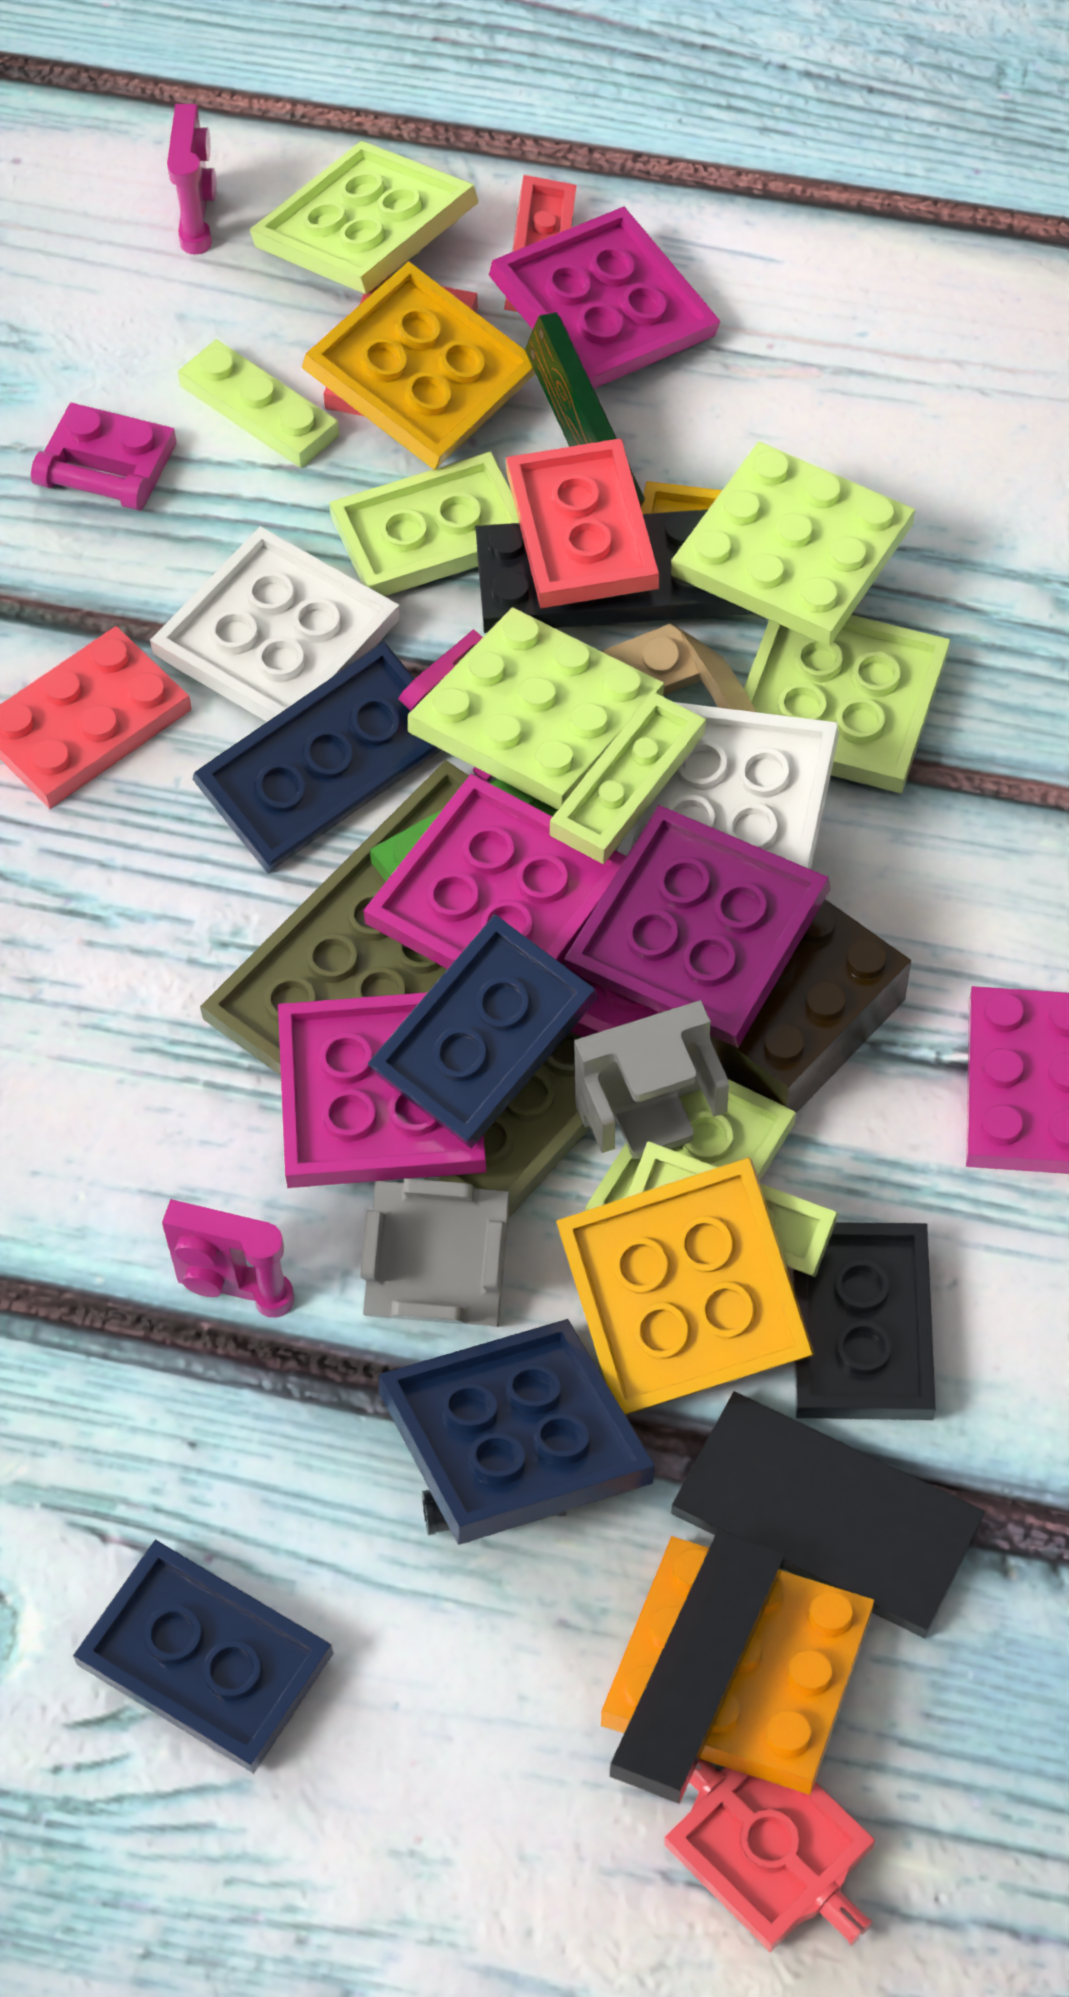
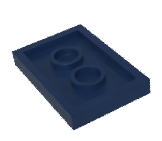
(483, 1030)
(204, 1655)

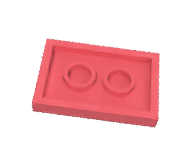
(582, 523)
(86, 716)

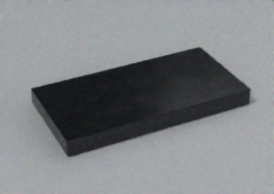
(830, 1511)

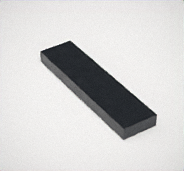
(697, 1666)

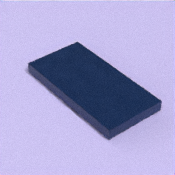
(317, 760)

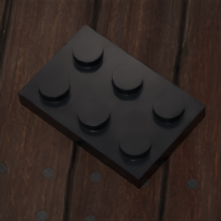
(868, 1326)

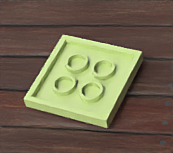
(364, 216)
(793, 543)
(869, 681)
(532, 707)

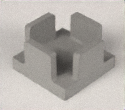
(642, 1072)
(435, 1252)

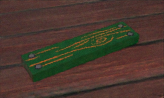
(568, 386)

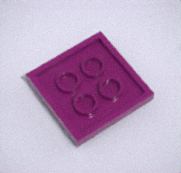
(698, 922)

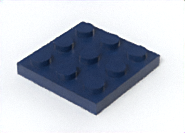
(515, 1430)

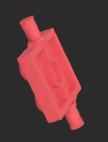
(771, 1853)

